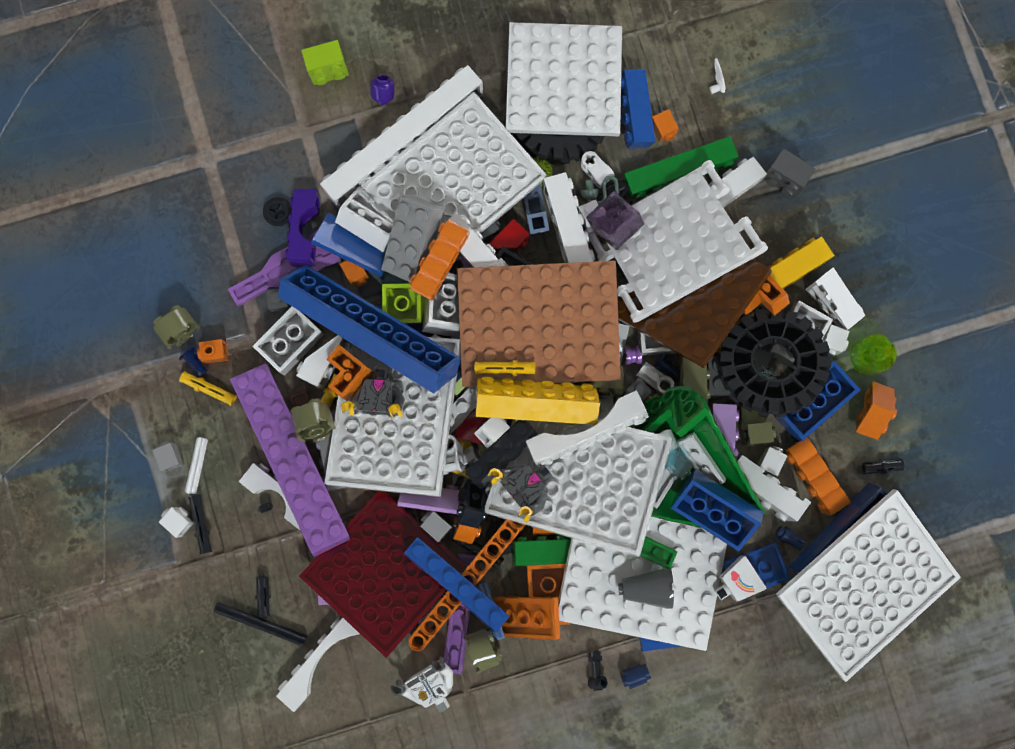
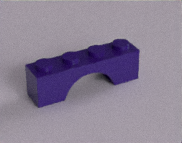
(304, 205)

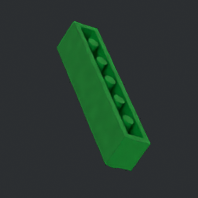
(664, 172)

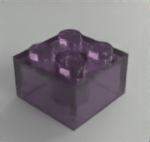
(615, 220)

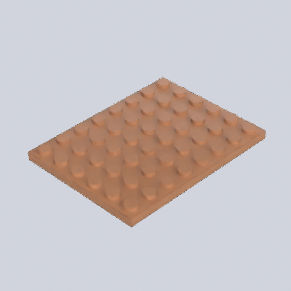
(543, 315)

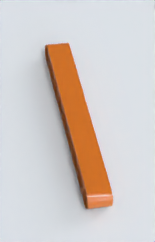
(472, 570)

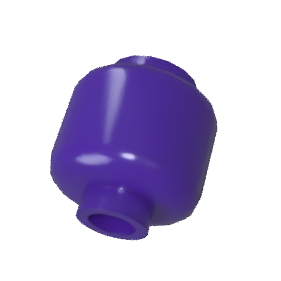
(382, 89)

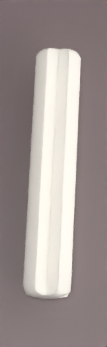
(196, 465)

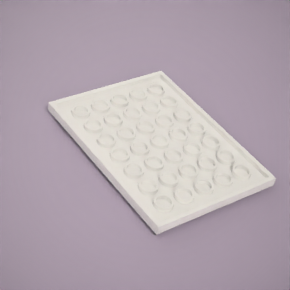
(461, 165)
(398, 451)
(595, 492)
(592, 577)
(868, 585)

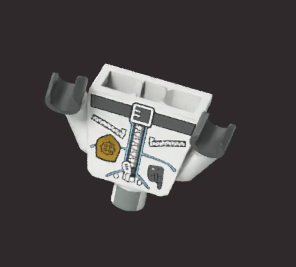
(428, 685)

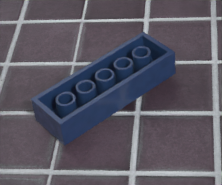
(859, 505)

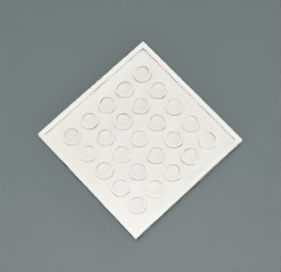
(564, 79)

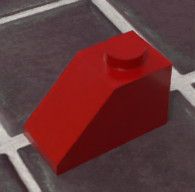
(511, 237)

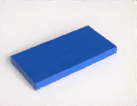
(348, 246)

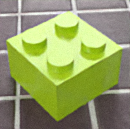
(325, 62)
(402, 303)

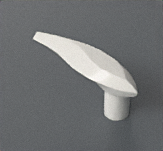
(720, 86)

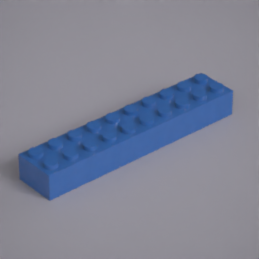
(369, 328)

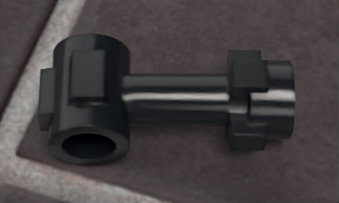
(596, 682)

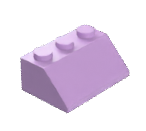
(446, 503)

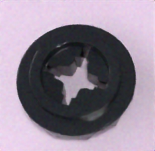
(274, 204)

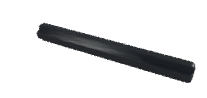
(260, 624)

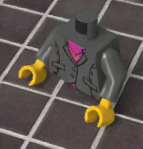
(376, 397)
(524, 487)

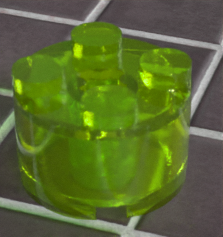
(878, 345)

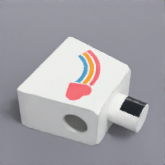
(739, 581)

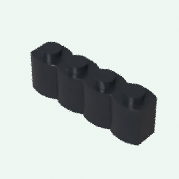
(506, 449)

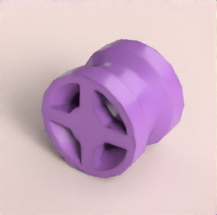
(633, 355)

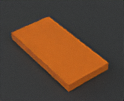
(530, 617)

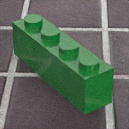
(540, 551)

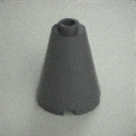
(649, 588)

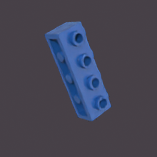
(636, 109)

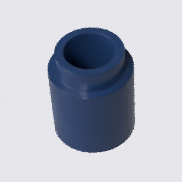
(635, 676)

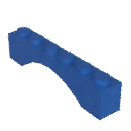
(456, 584)

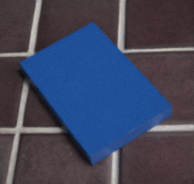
(767, 563)

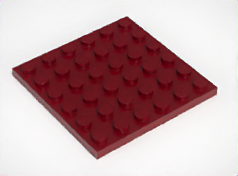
(372, 578)

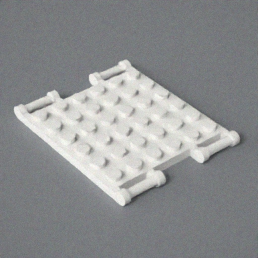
(681, 244)

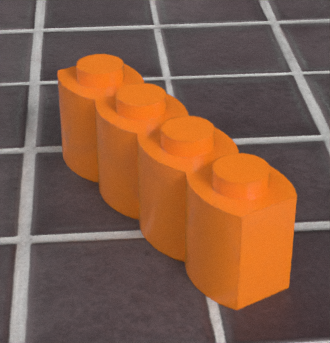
(439, 260)
(817, 476)

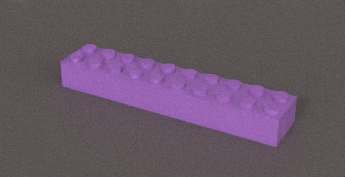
(290, 460)

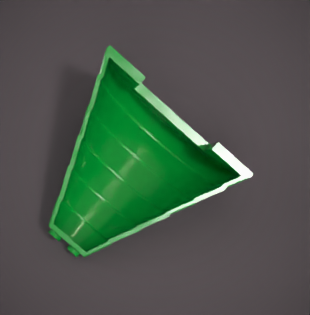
(686, 413)

